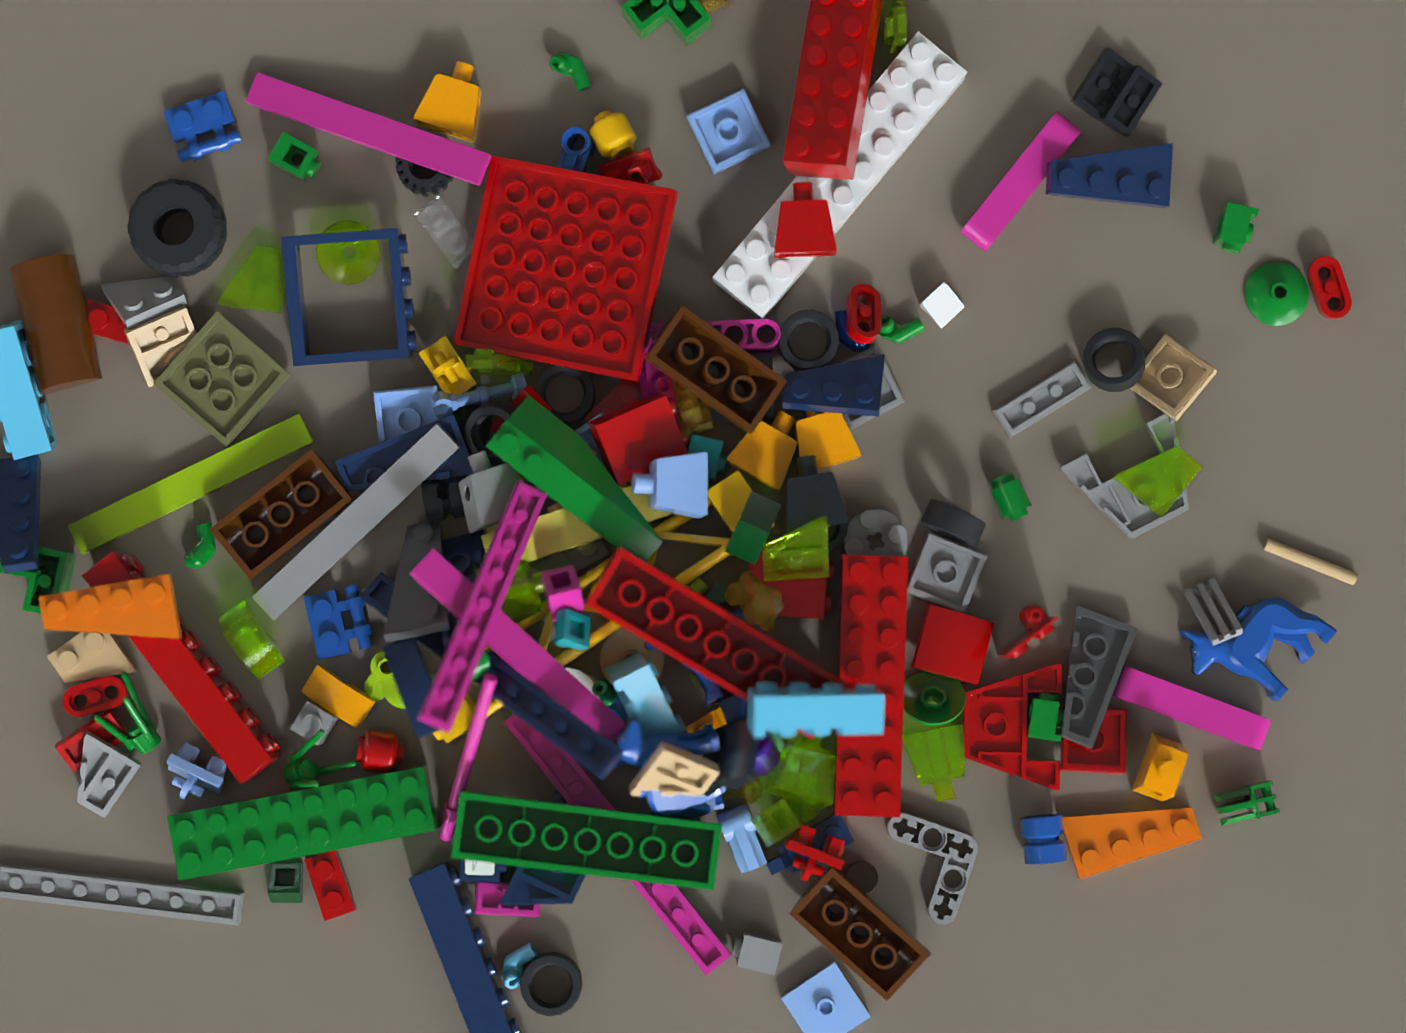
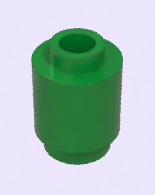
(1010, 497)

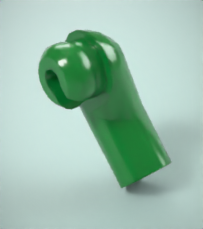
(900, 332)
(605, 692)

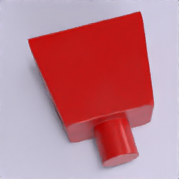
(804, 226)

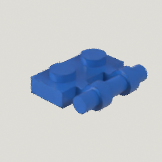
(199, 118)
(329, 626)

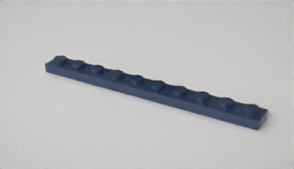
(521, 698)

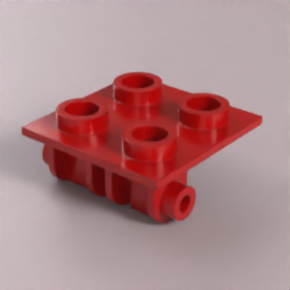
(1037, 625)

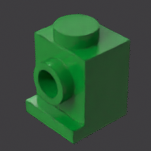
(287, 149)
(1234, 227)
(1044, 717)

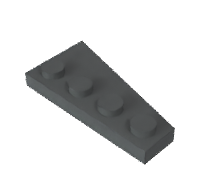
(412, 607)
(1094, 668)

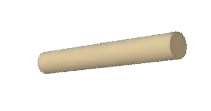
(1310, 561)

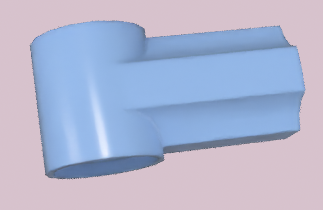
(742, 838)

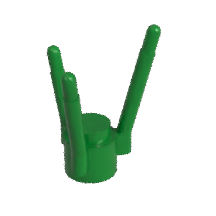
(143, 732)
(301, 771)

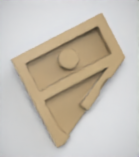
(160, 341)
(90, 657)
(674, 773)

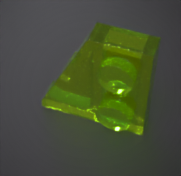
(895, 26)
(258, 282)
(488, 363)
(1159, 479)
(798, 553)

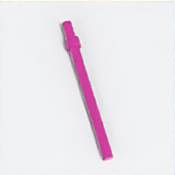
(450, 807)

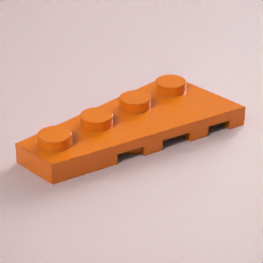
(120, 608)
(1120, 838)

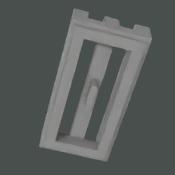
(1203, 590)

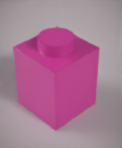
(562, 590)

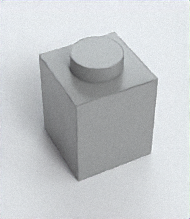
(313, 718)
(757, 952)

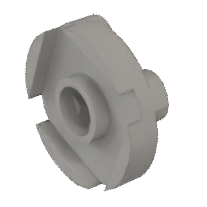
(870, 523)

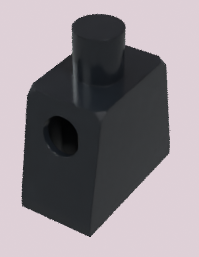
(812, 496)

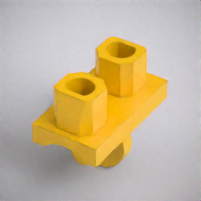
(447, 367)

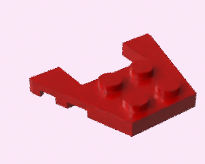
(998, 725)

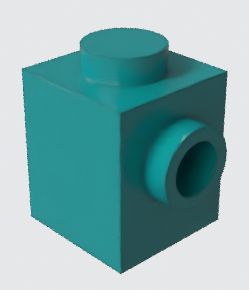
(713, 447)

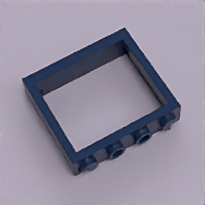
(296, 302)

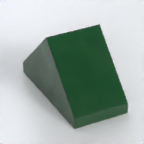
(753, 528)

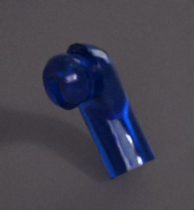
(844, 338)

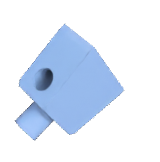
(676, 485)

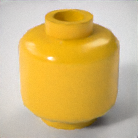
(612, 134)

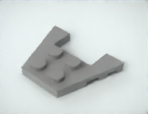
(1115, 501)

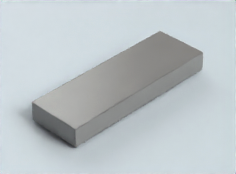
(1041, 399)

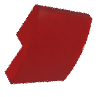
(952, 644)

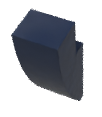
(411, 679)

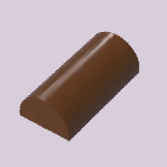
(55, 322)
(715, 369)
(281, 513)
(859, 932)

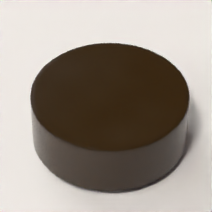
(863, 875)

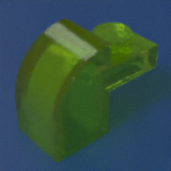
(250, 640)
(781, 820)

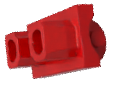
(633, 166)
(801, 843)

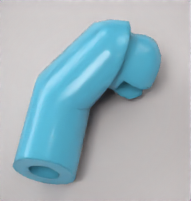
(514, 965)

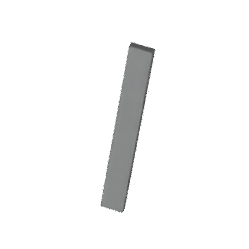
(356, 521)
(121, 894)

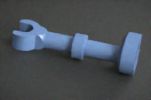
(480, 395)

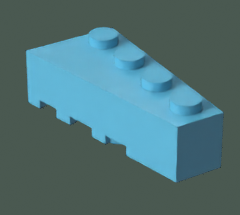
(21, 412)
(643, 697)
(815, 709)

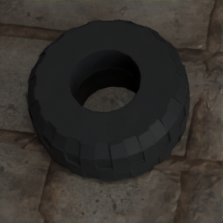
(153, 209)

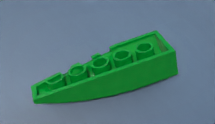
(572, 475)

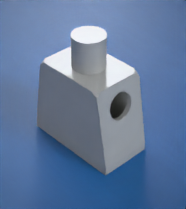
(486, 491)

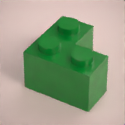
(684, 16)
(50, 578)

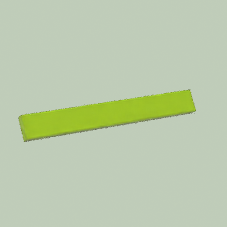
(191, 484)

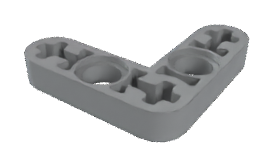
(950, 861)

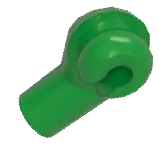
(573, 67)
(204, 549)

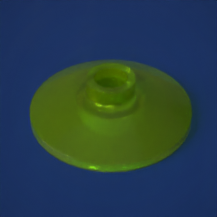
(343, 270)

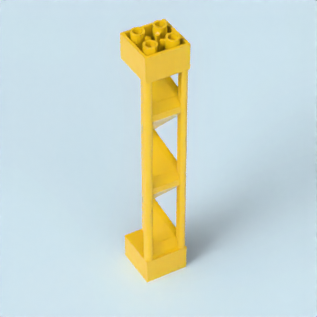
(728, 501)

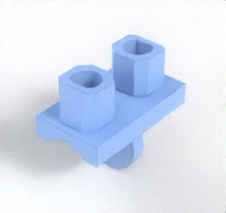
(184, 765)

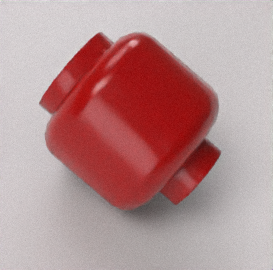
(379, 751)

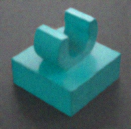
(572, 630)

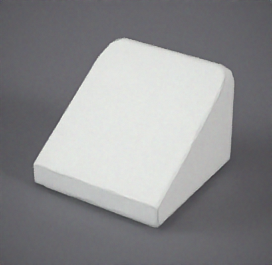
(942, 305)

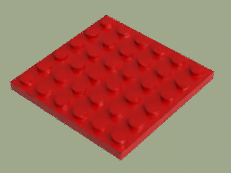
(565, 267)

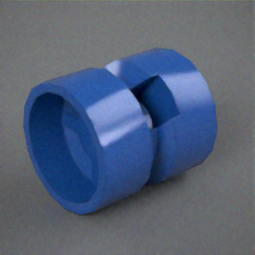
(1043, 839)

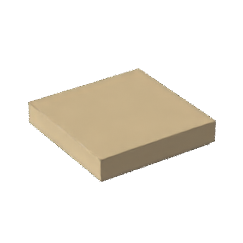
(1173, 377)

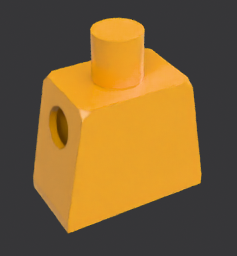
(451, 104)
(826, 438)
(766, 451)
(1160, 768)

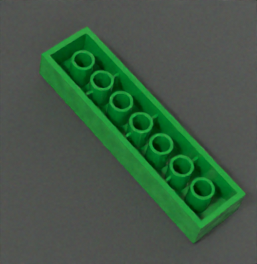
(303, 822)
(586, 840)

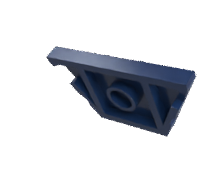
(542, 886)

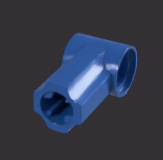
(573, 159)

